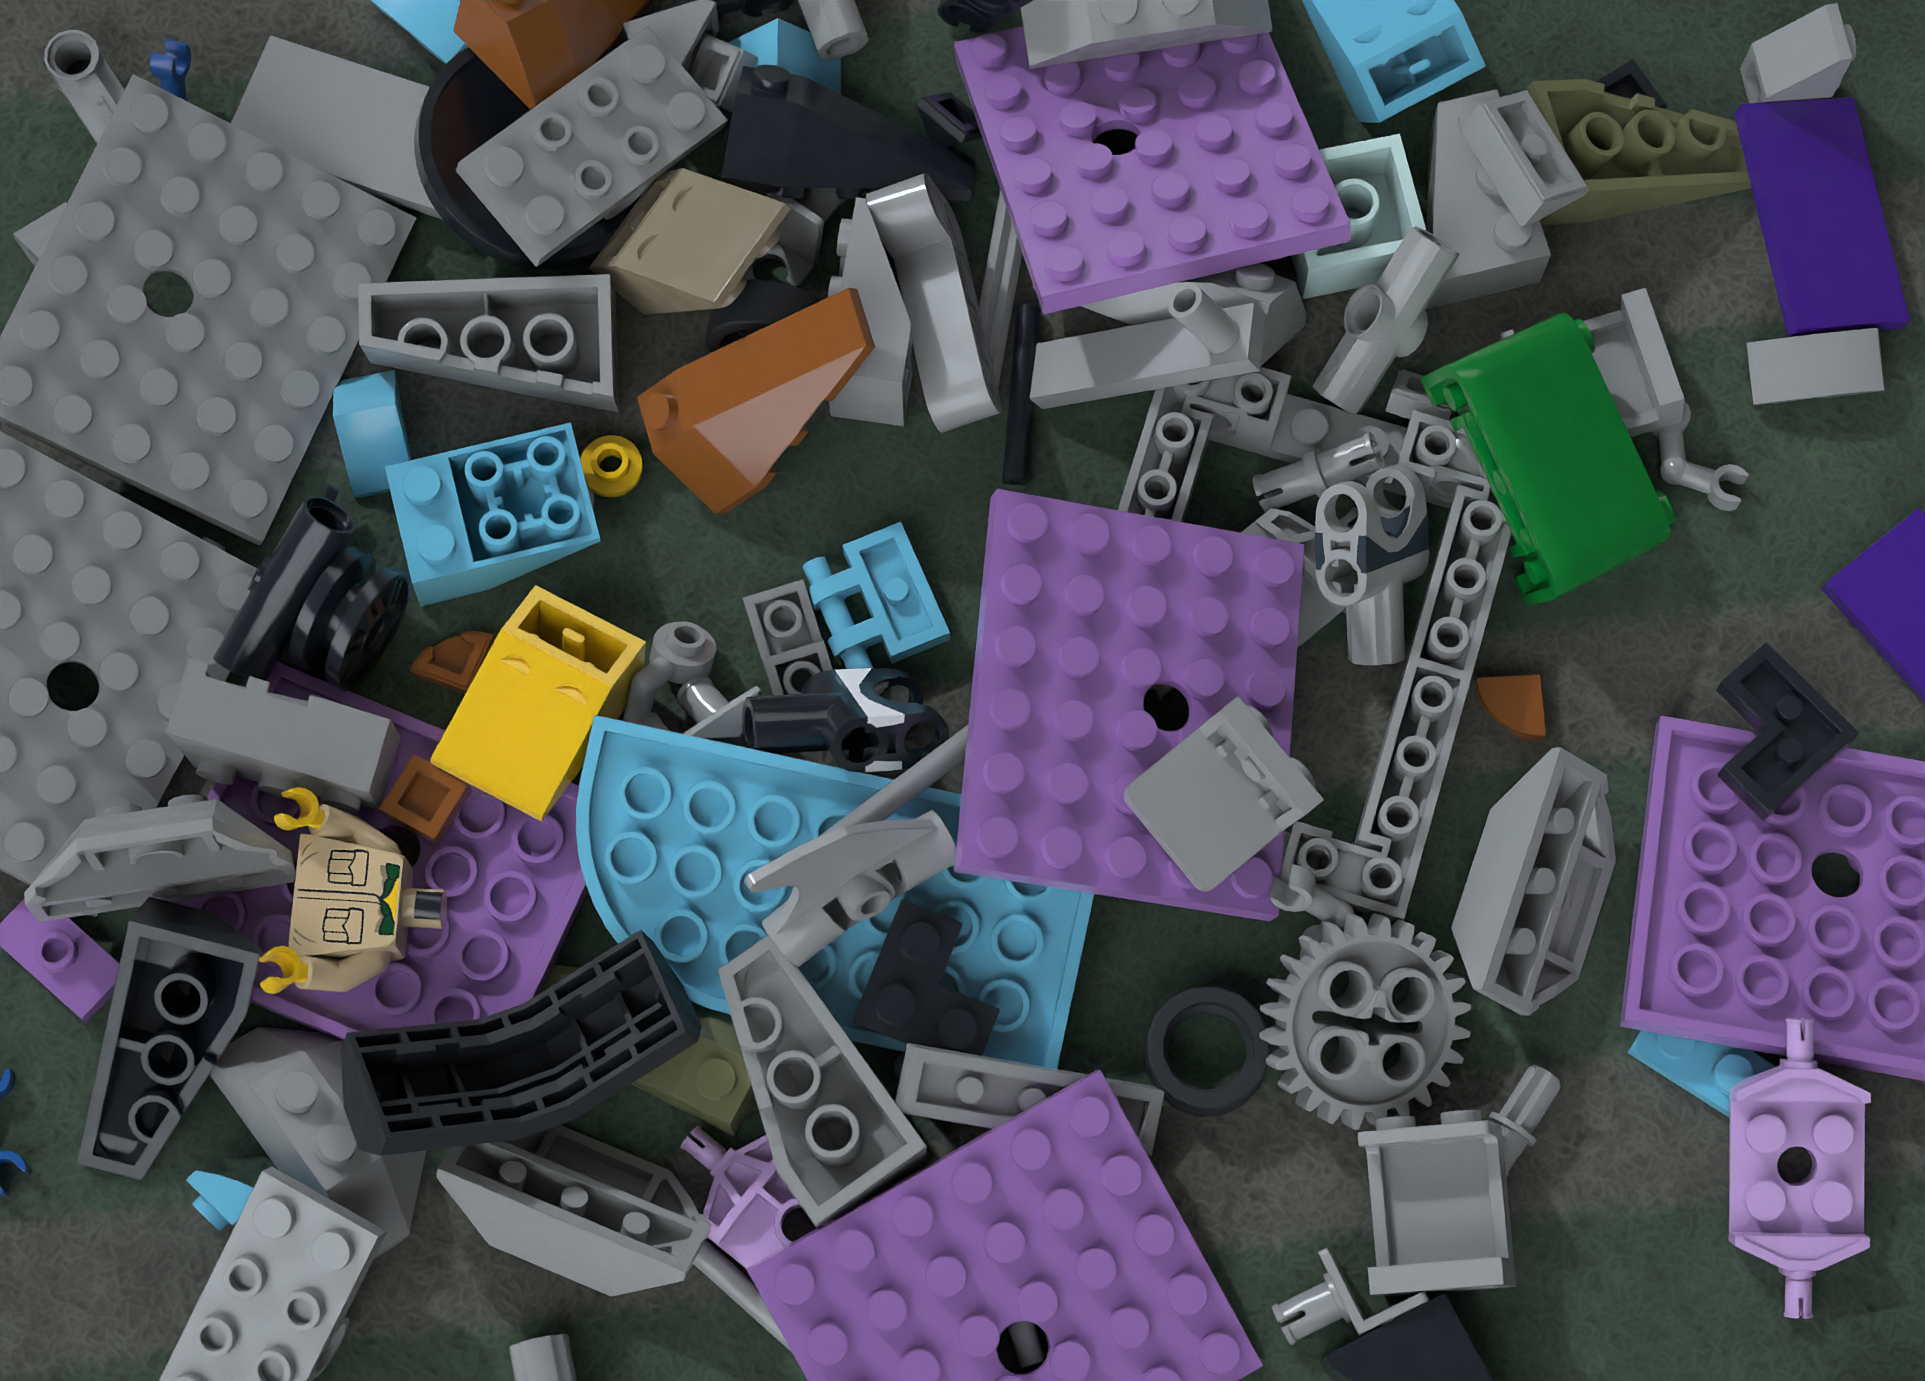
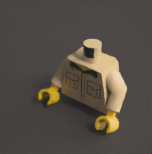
(347, 902)

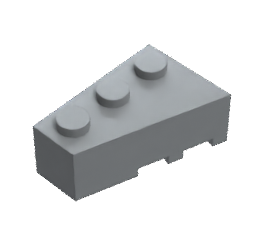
(1473, 217)
(282, 740)

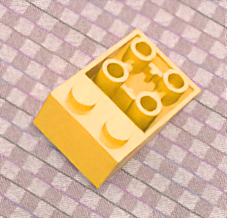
(536, 700)

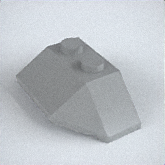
(1096, 29)
(158, 853)
(1537, 884)
(292, 1102)
(578, 1209)

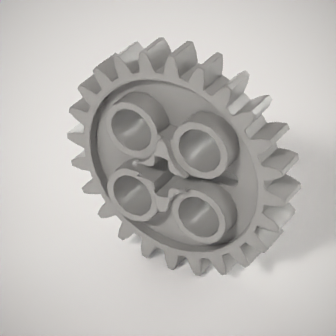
(1355, 1079)

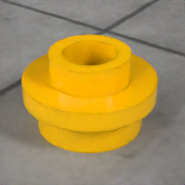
(616, 482)

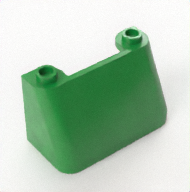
(1554, 455)

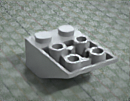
(884, 379)

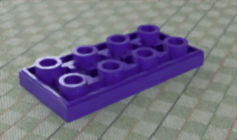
(1821, 216)
(1886, 598)

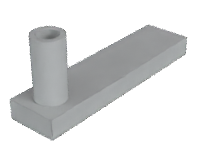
(1190, 348)
(993, 1090)

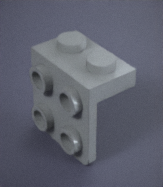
(1222, 795)

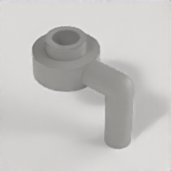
(676, 656)

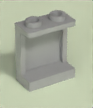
(1636, 365)
(1438, 1205)

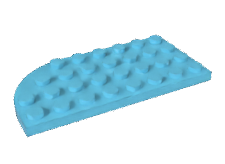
(684, 819)

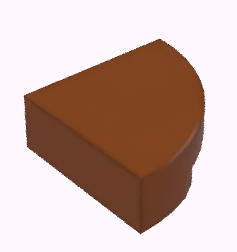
(454, 660)
(1514, 704)

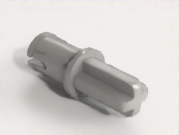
(1525, 1111)

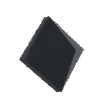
(948, 119)

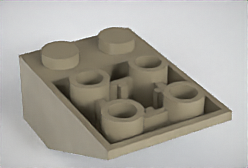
(689, 243)

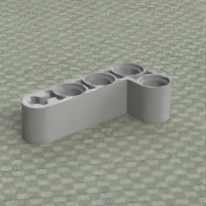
(940, 301)

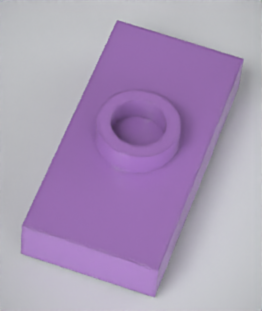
(61, 959)

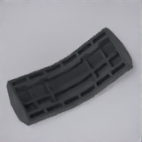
(520, 1065)

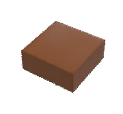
(425, 799)

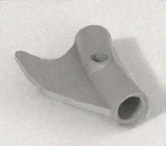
(849, 878)

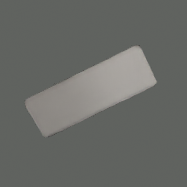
(1522, 157)

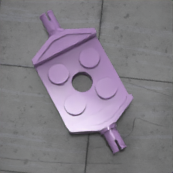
(745, 1197)
(1807, 1221)

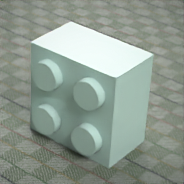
(1381, 209)

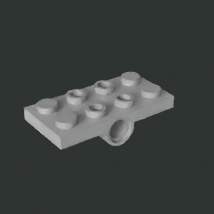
(591, 146)
(277, 1289)

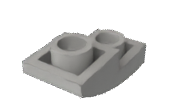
(1816, 366)
(787, 636)

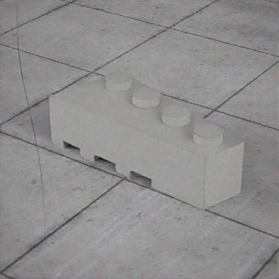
(500, 333)

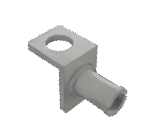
(801, 233)
(1333, 1301)

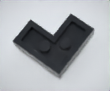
(1795, 728)
(905, 991)

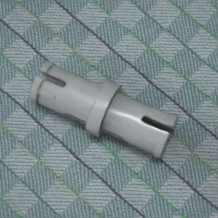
(1318, 472)

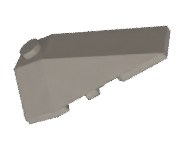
(1235, 287)
(820, 1103)

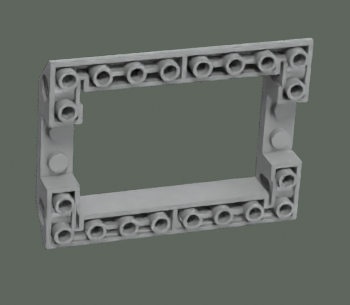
(1260, 417)

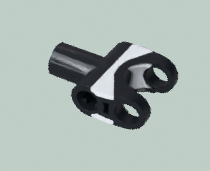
(844, 716)

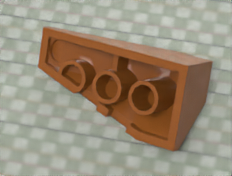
(542, 42)
(742, 405)

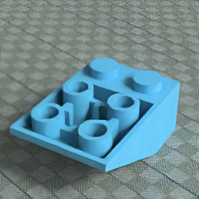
(1394, 50)
(491, 512)

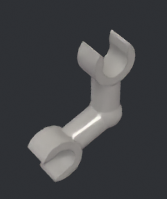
(1679, 471)
(1304, 895)

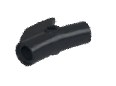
(283, 585)

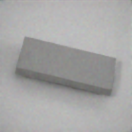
(338, 119)

